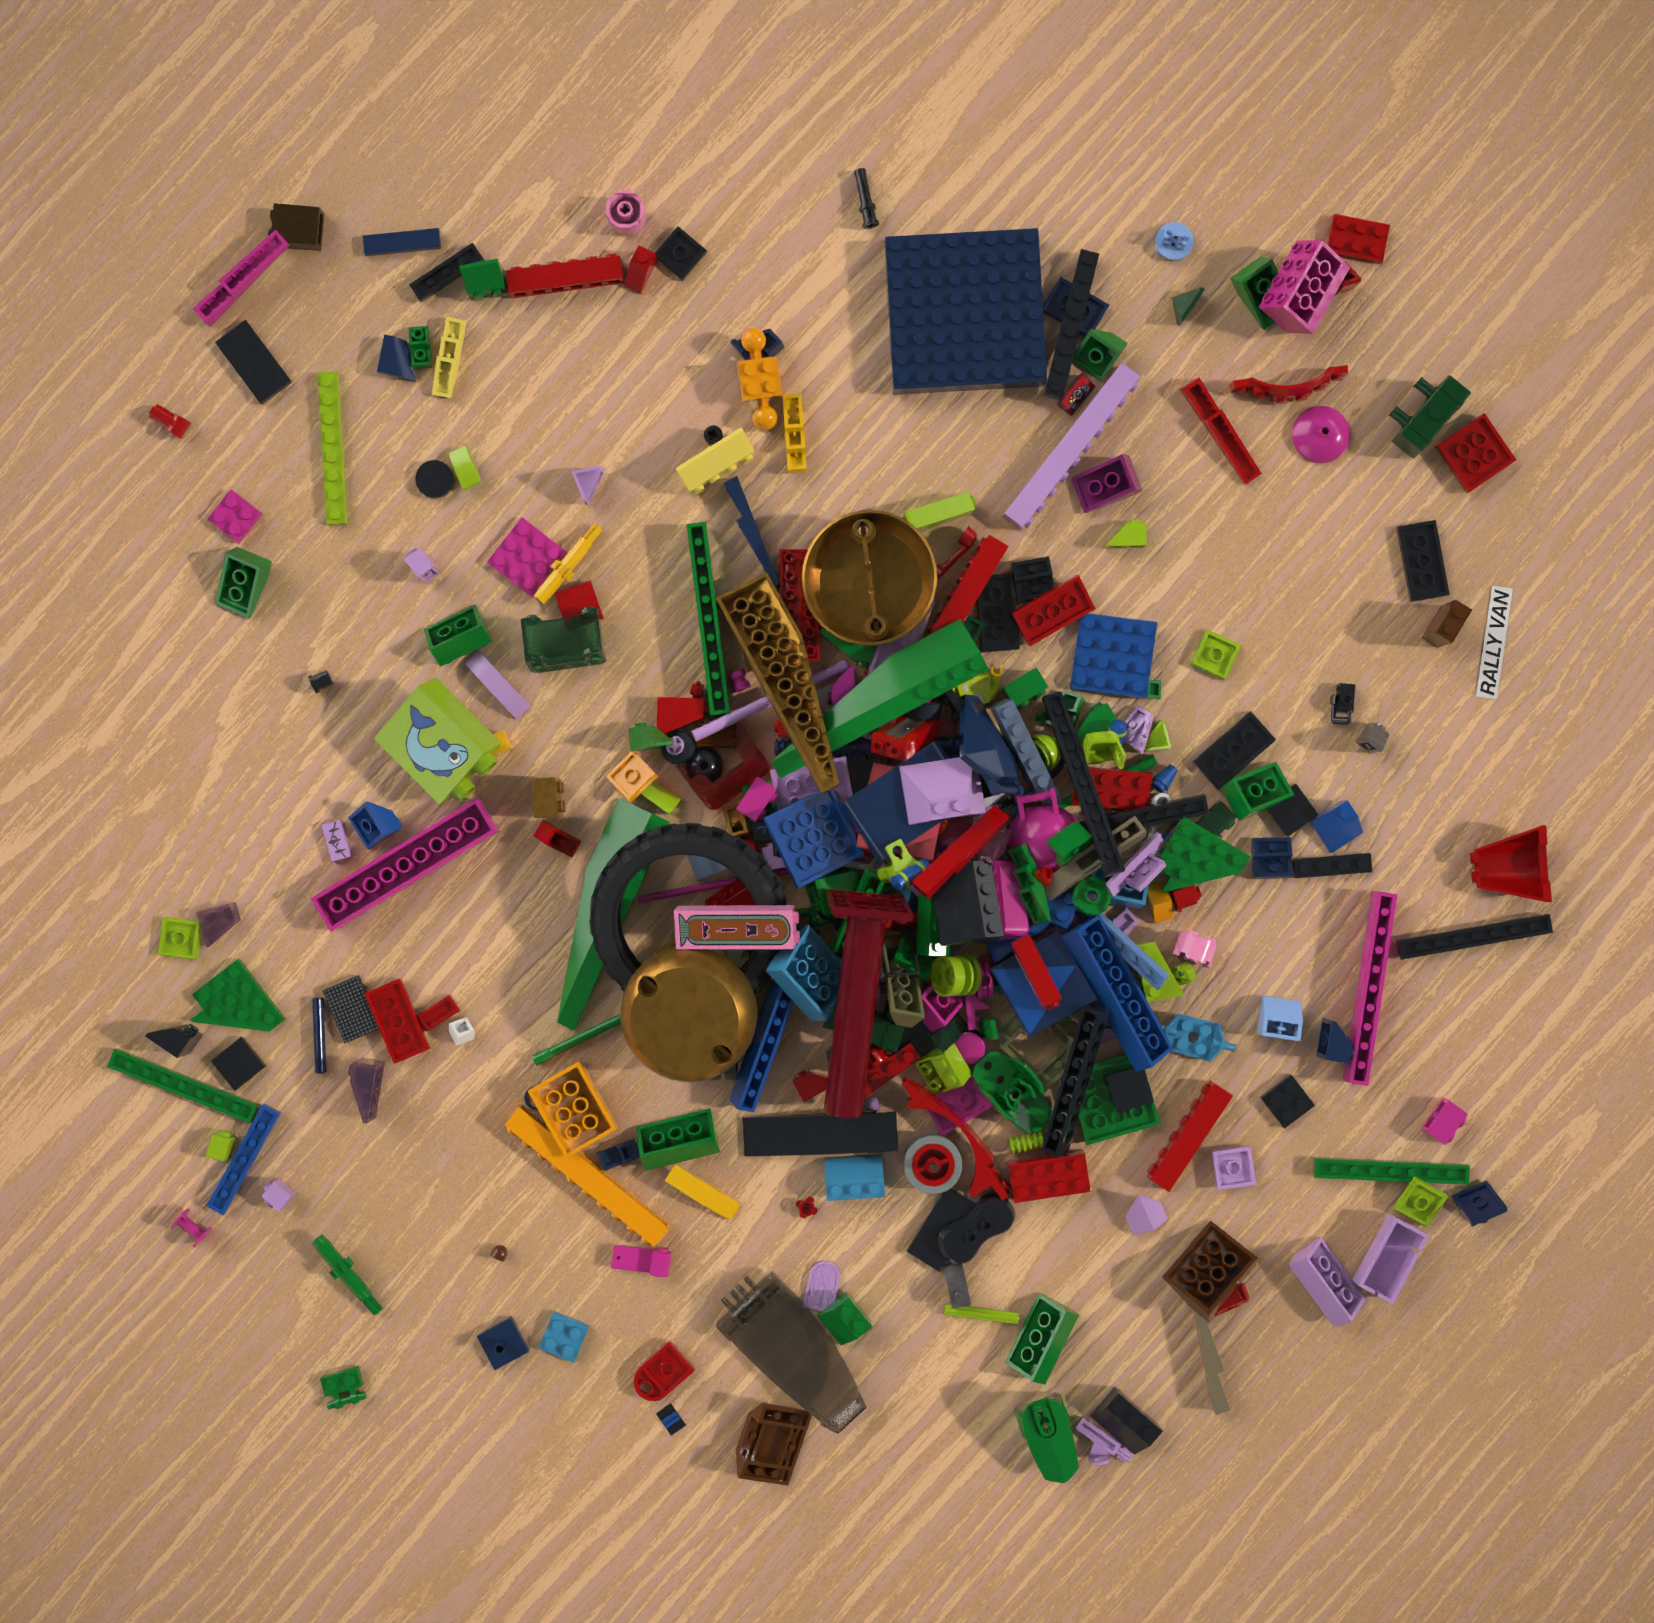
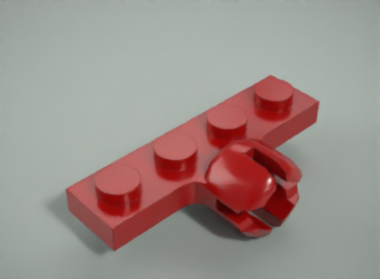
(885, 1067)

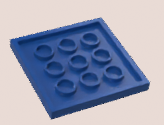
(1113, 655)
(813, 837)

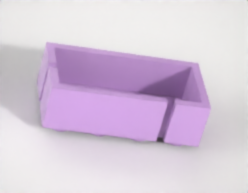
(1390, 1258)

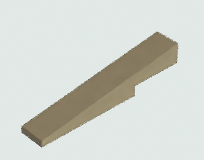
(1212, 1366)

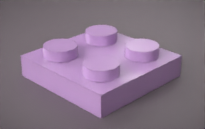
(1233, 1167)

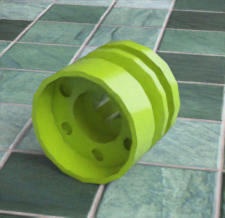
(955, 975)

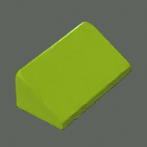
(661, 797)

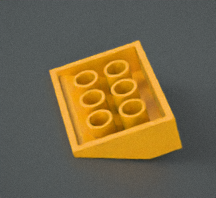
(573, 1109)

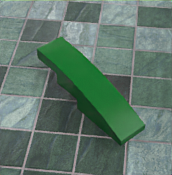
(1031, 889)

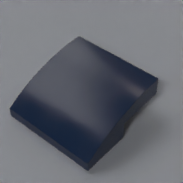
(1272, 858)

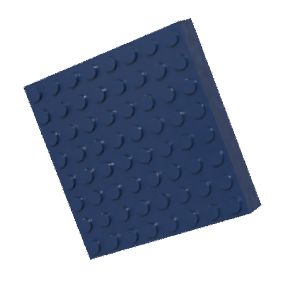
(965, 311)

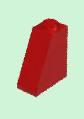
(679, 712)

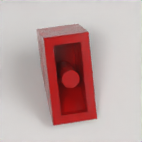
(640, 269)
(557, 838)
(809, 1084)

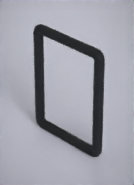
(913, 952)

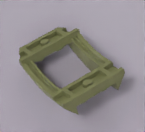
(1054, 1067)

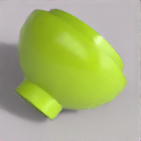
(1048, 750)

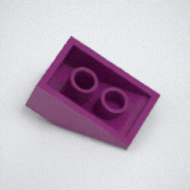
(1107, 483)

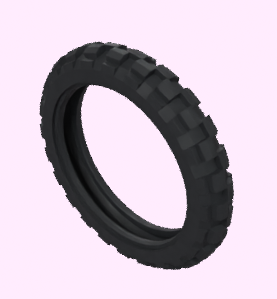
(671, 841)

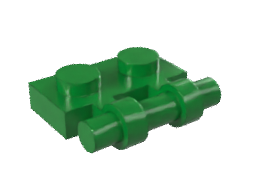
(343, 1381)

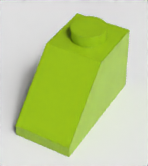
(1130, 536)

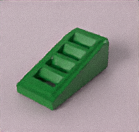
(988, 1028)

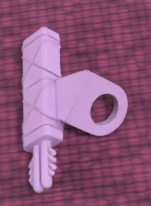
(1101, 1444)

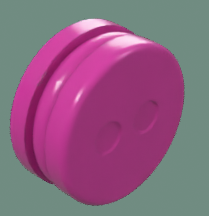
(987, 987)

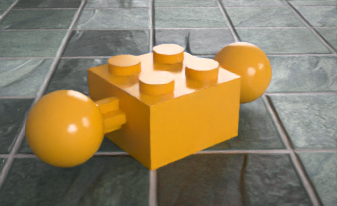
(759, 379)

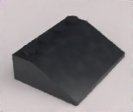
(968, 907)

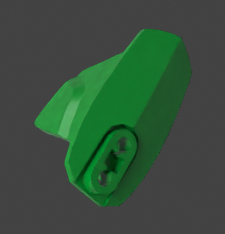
(1017, 1095)
(1050, 1446)

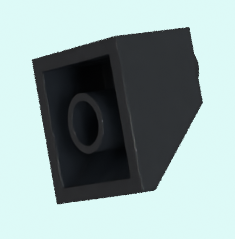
(176, 1040)

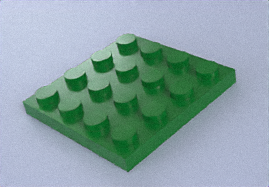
(1098, 1114)

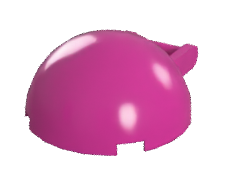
(1037, 826)

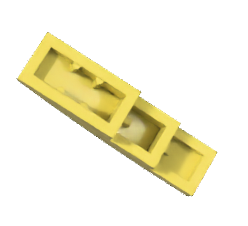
(449, 357)

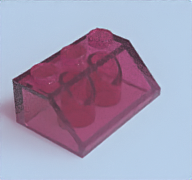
(993, 847)

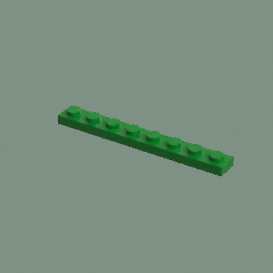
(183, 1085)
(1391, 1170)

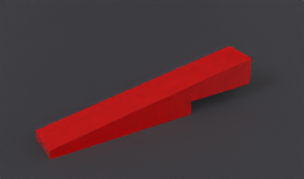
(1220, 430)
(960, 852)

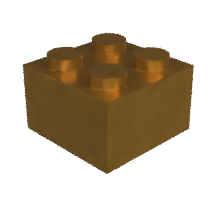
(548, 797)

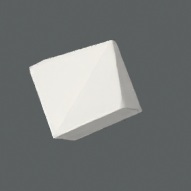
(461, 1031)

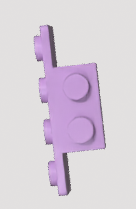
(1140, 868)

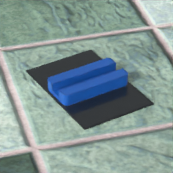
(671, 1419)

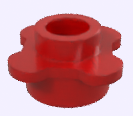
(812, 1210)

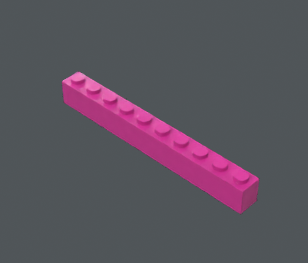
(1370, 986)

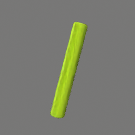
(982, 1314)

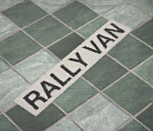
(1494, 642)

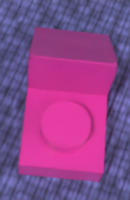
(973, 1003)

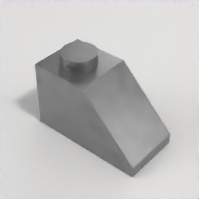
(1373, 737)
(957, 1285)

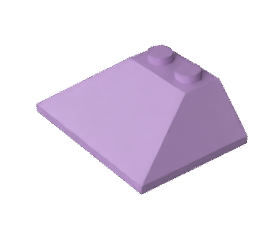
(941, 790)

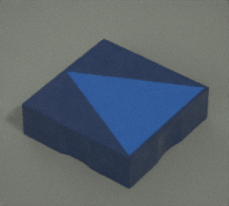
(1065, 975)

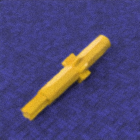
(563, 569)

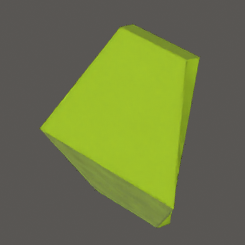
(1158, 738)

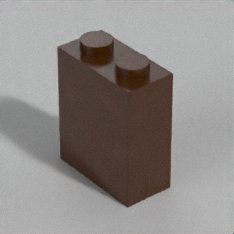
(1446, 623)

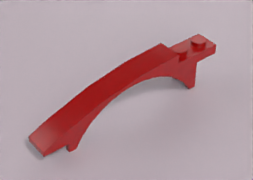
(985, 1172)

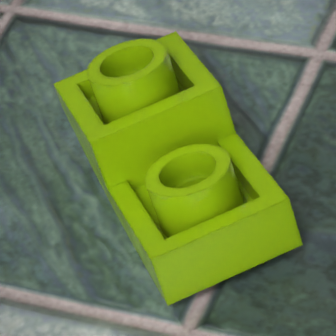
(464, 468)

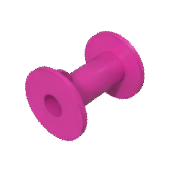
(191, 1228)

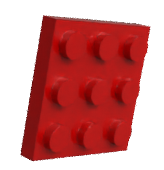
(1475, 453)

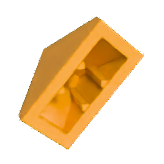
(1159, 903)

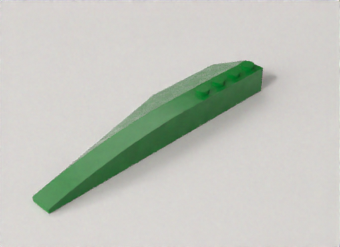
(897, 687)
(583, 964)

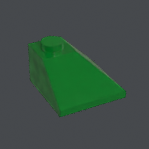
(1099, 352)

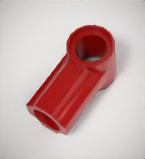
(172, 422)

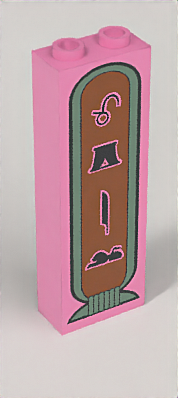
(736, 927)

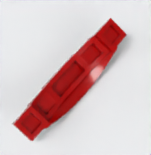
(1283, 393)

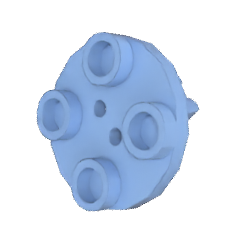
(1165, 239)

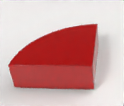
(1044, 875)

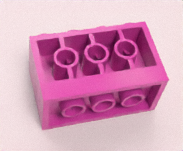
(1304, 286)

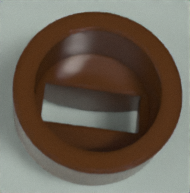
(499, 1253)

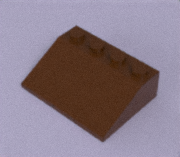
(1210, 1270)

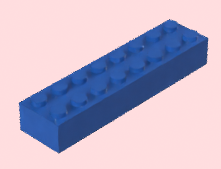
(1118, 992)

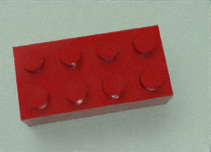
(1048, 1176)

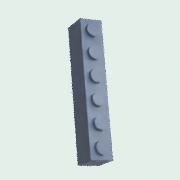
(1023, 749)

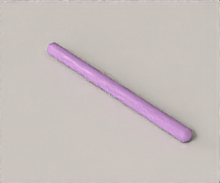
(761, 704)

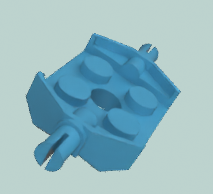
(1209, 1040)

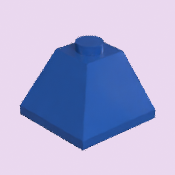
(374, 823)
(1337, 825)

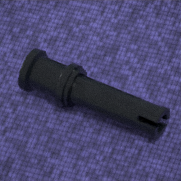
(867, 208)

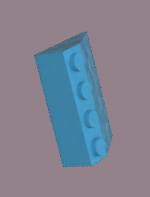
(808, 975)

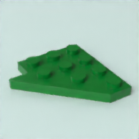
(1198, 857)
(236, 1001)

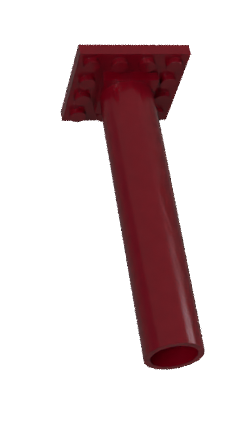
(857, 993)

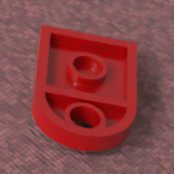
(663, 1372)

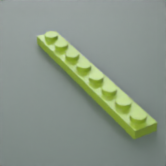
(332, 448)

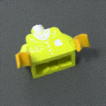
(983, 686)

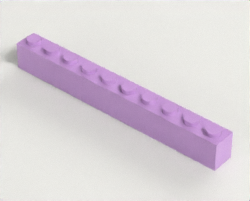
(1071, 446)

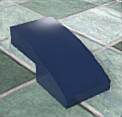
(618, 1154)

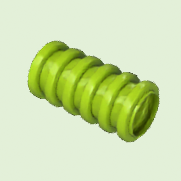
(1026, 1143)

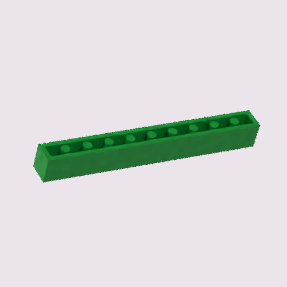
(708, 619)

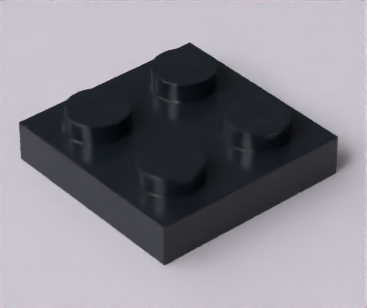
(1287, 1101)

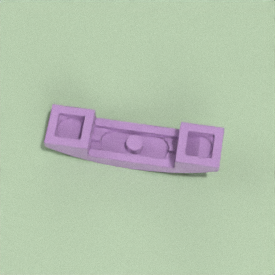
(497, 684)

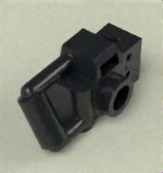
(1344, 703)

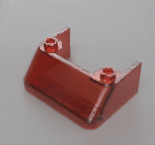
(730, 785)

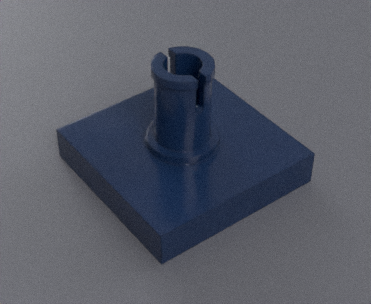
(1479, 1203)
(503, 1343)

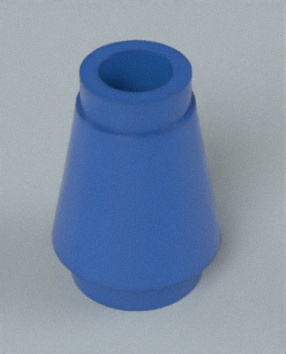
(1163, 780)

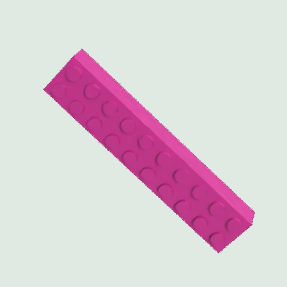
(405, 865)

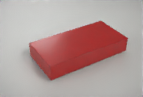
(438, 1013)

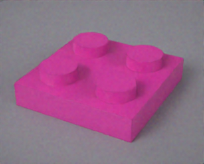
(235, 516)

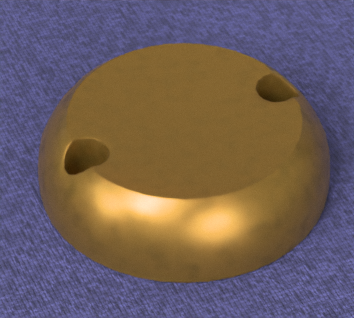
(869, 578)
(689, 1014)

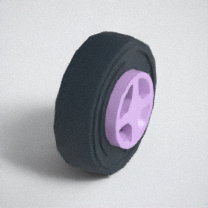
(682, 740)

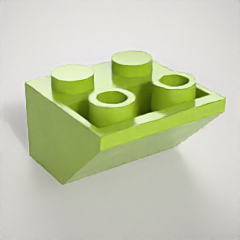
(943, 1069)

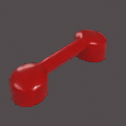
(967, 541)

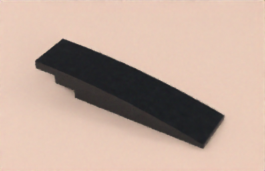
(820, 1134)

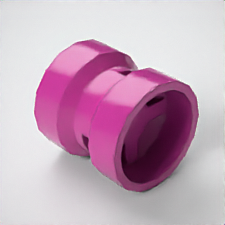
(739, 681)

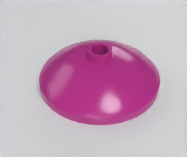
(1311, 441)

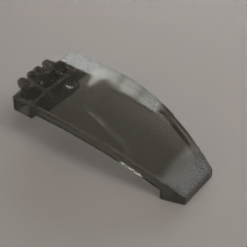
(792, 1350)

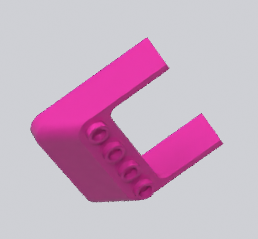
(1012, 910)

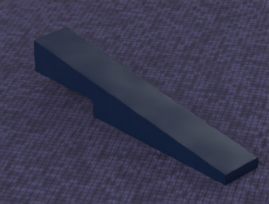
(749, 527)

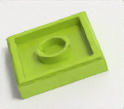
(1215, 654)
(180, 938)
(1420, 1201)

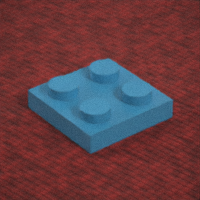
(564, 1336)

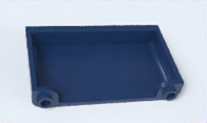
(881, 810)

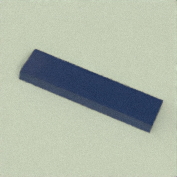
(402, 242)

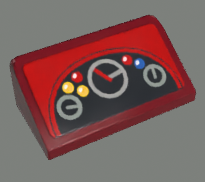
(1076, 394)

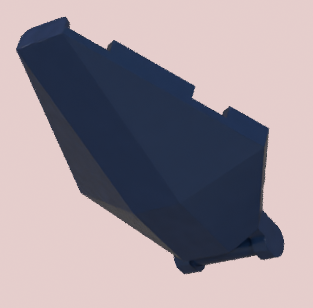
(986, 749)

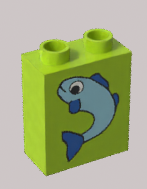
(439, 742)

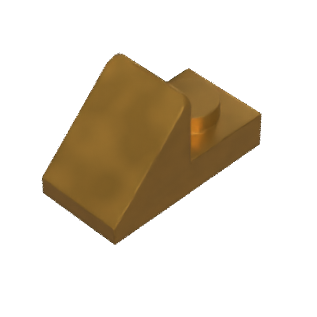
(735, 821)

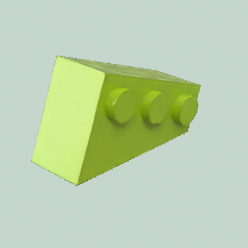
(1170, 987)

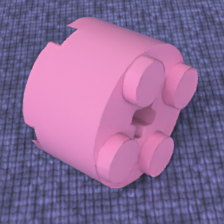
(616, 208)
(1194, 948)

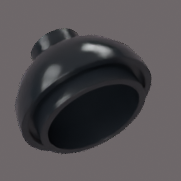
(711, 757)

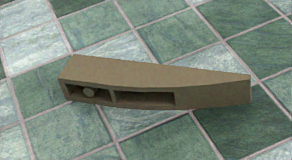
(1088, 861)

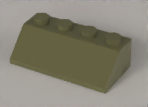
(902, 992)

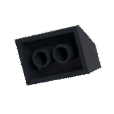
(1126, 1421)

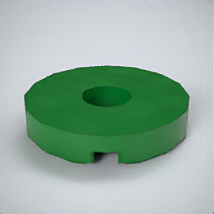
(1089, 907)

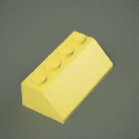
(716, 461)

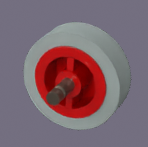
(932, 1163)

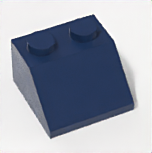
(1333, 1043)

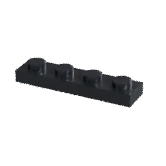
(445, 272)
(1332, 865)

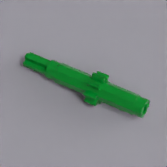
(343, 1269)

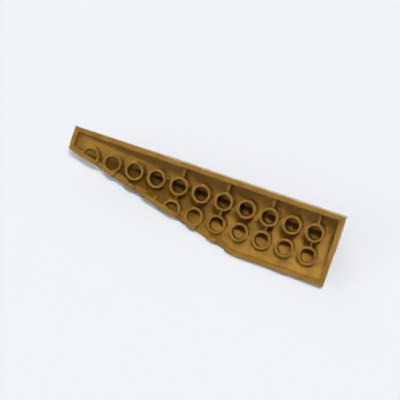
(782, 669)

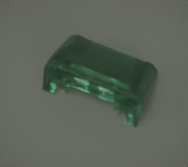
(563, 642)

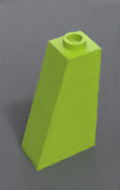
(941, 512)

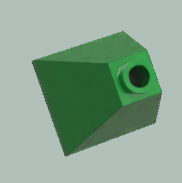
(838, 879)

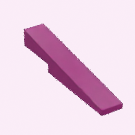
(240, 278)

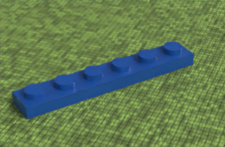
(243, 1159)

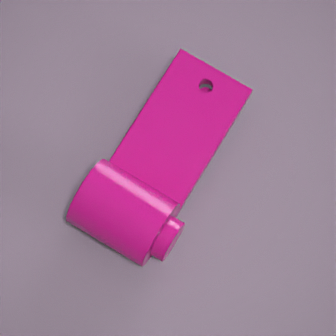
(642, 1259)

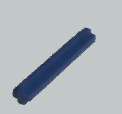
(319, 1035)

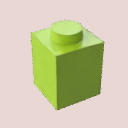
(221, 1145)

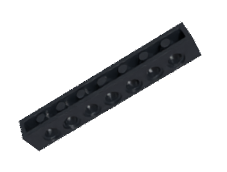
(1075, 1080)

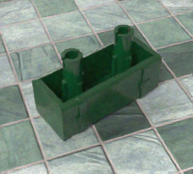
(1438, 408)
(885, 1031)

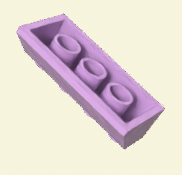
(1327, 1282)

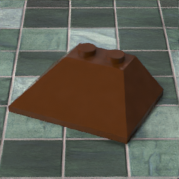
(771, 1443)

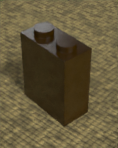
(298, 225)

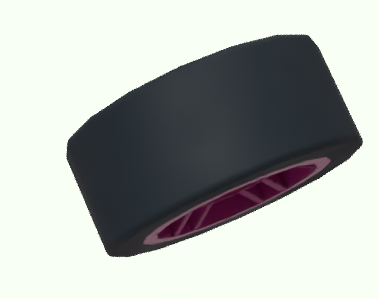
(928, 711)

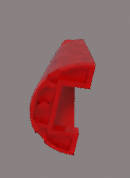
(1514, 865)

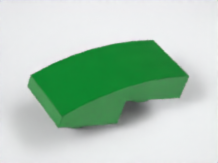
(420, 347)

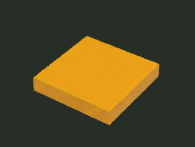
(631, 776)

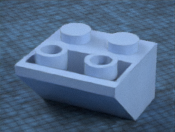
(1280, 1018)

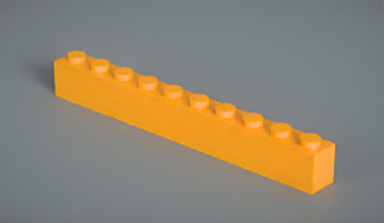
(589, 1177)

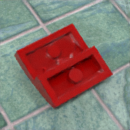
(575, 598)

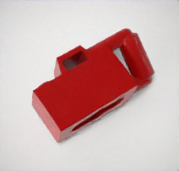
(1234, 1300)

